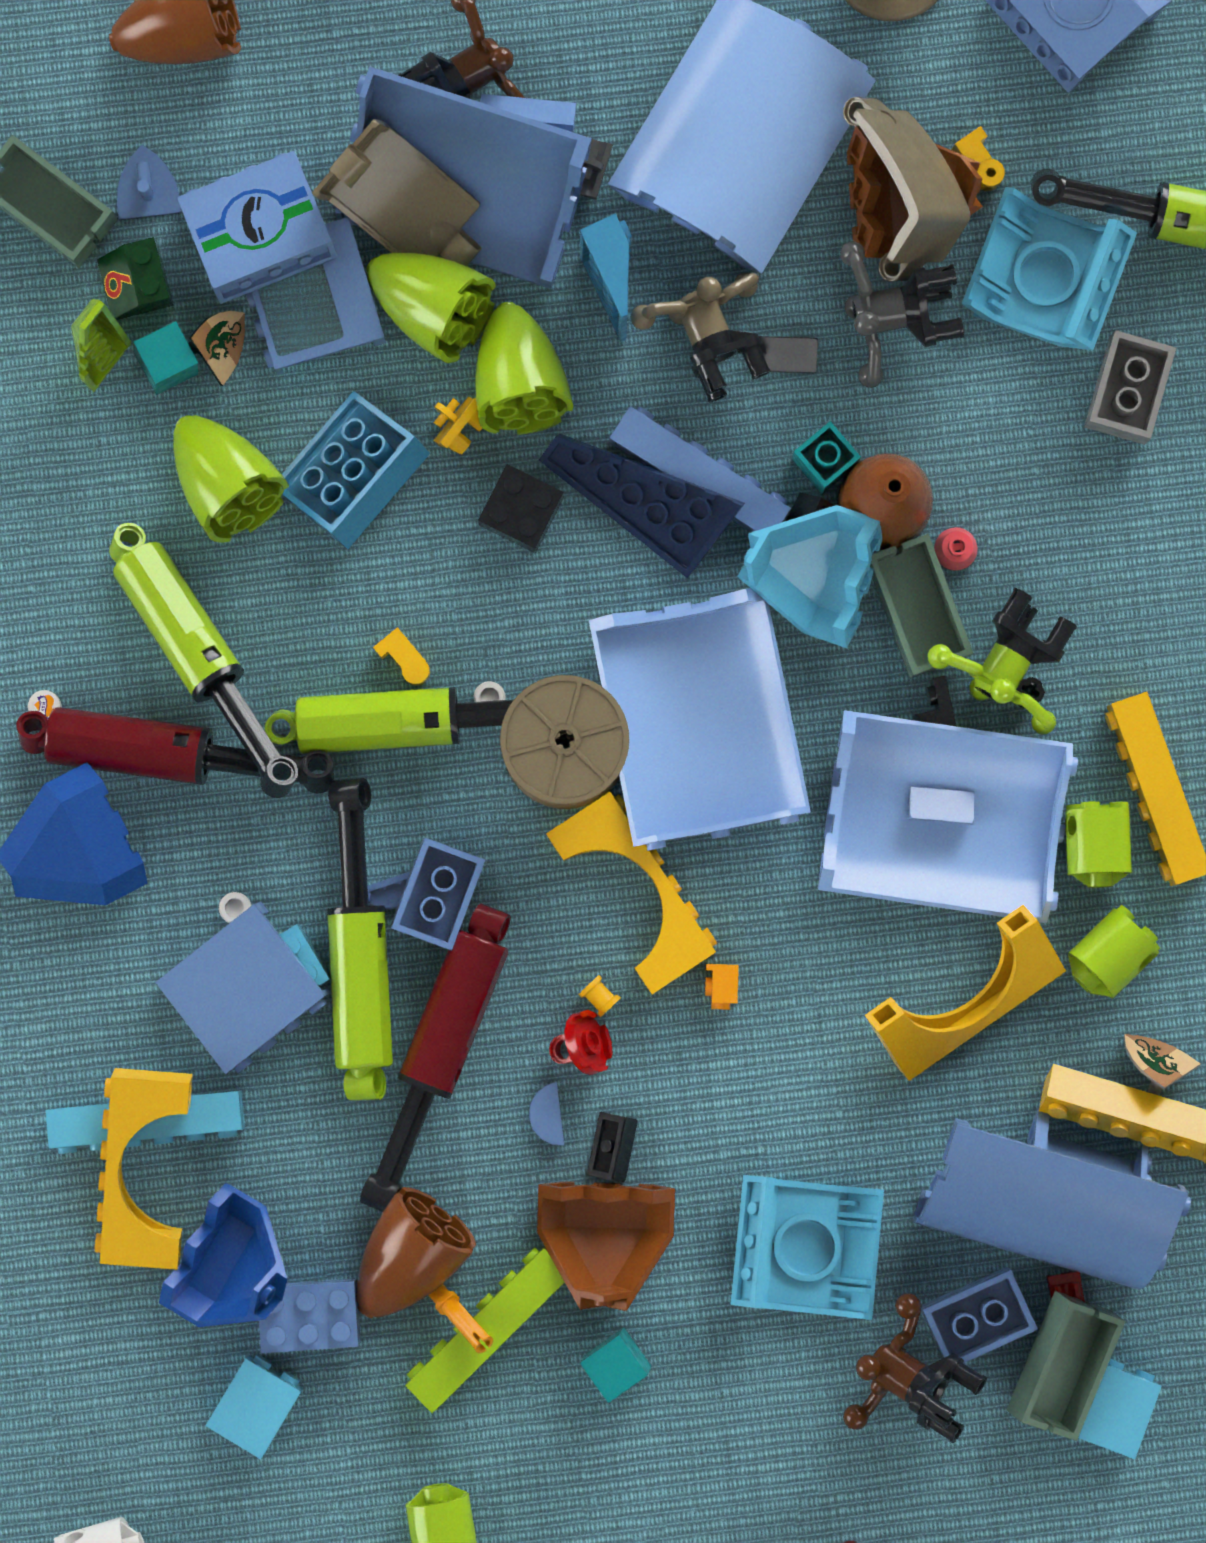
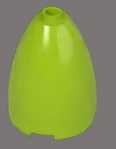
(425, 292)
(519, 375)
(225, 478)

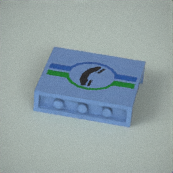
(257, 227)

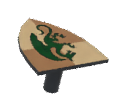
(220, 342)

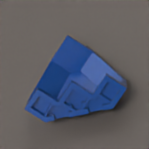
(72, 845)
(228, 1265)

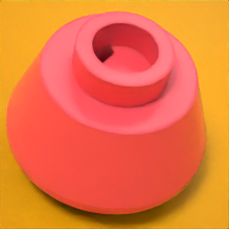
(946, 548)

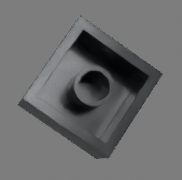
(521, 508)

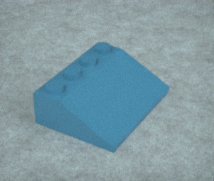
(606, 260)
(352, 469)

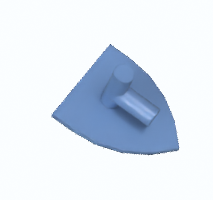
(146, 187)

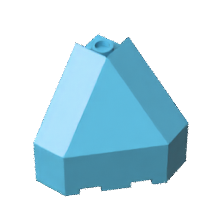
(815, 570)

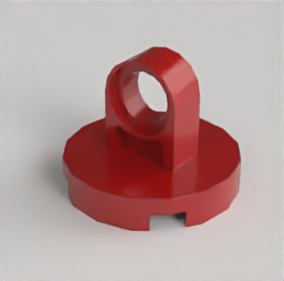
(586, 1043)

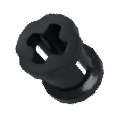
(1037, 690)

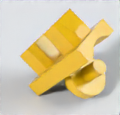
(450, 435)

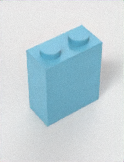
(255, 1405)
(1121, 1410)

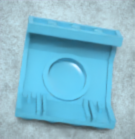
(1048, 272)
(807, 1247)

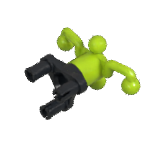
(1011, 659)

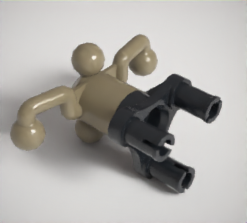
(708, 330)

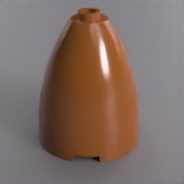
(177, 31)
(889, 491)
(410, 1254)

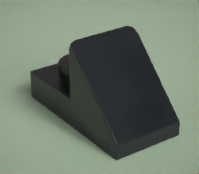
(939, 696)

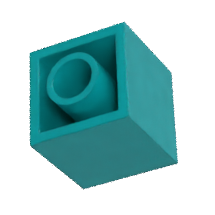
(165, 358)
(825, 457)
(615, 1365)

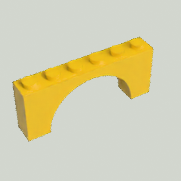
(681, 940)
(1023, 969)
(127, 1232)

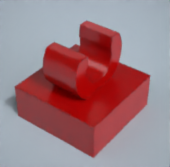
(1066, 1283)

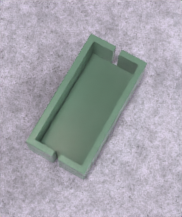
(51, 203)
(918, 603)
(1065, 1365)

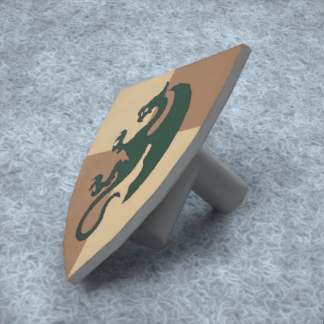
(1158, 1061)

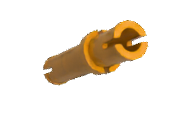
(448, 1304)

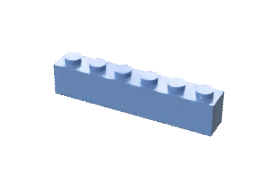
(667, 452)

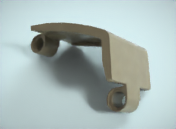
(924, 181)
(400, 196)

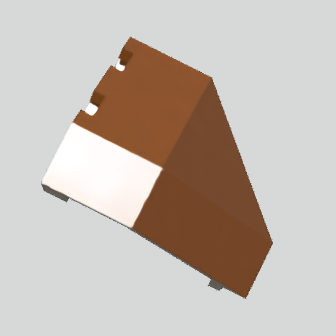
(878, 200)
(605, 1237)

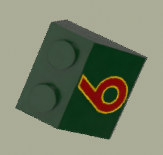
(135, 279)

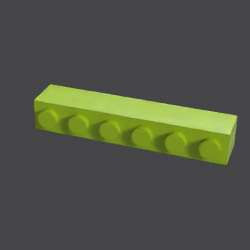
(499, 1316)

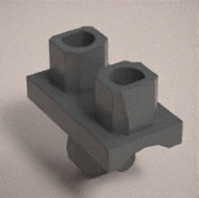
(596, 168)

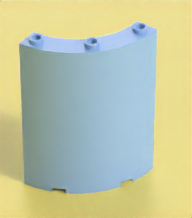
(742, 129)
(702, 718)
(965, 867)

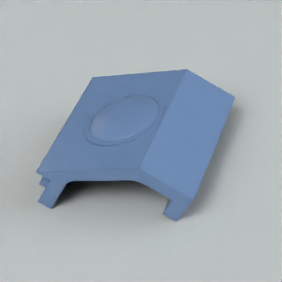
(1074, 34)

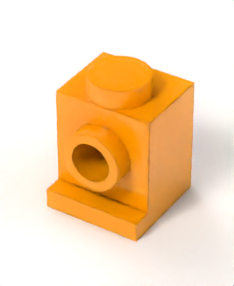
(722, 985)

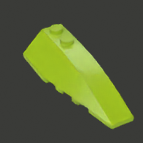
(97, 343)

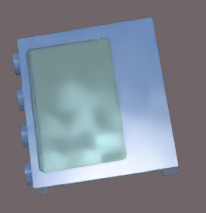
(318, 308)

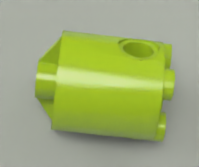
(1098, 842)
(1112, 954)
(440, 1515)

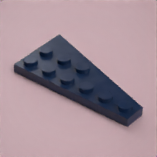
(659, 509)

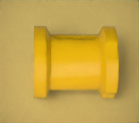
(599, 996)

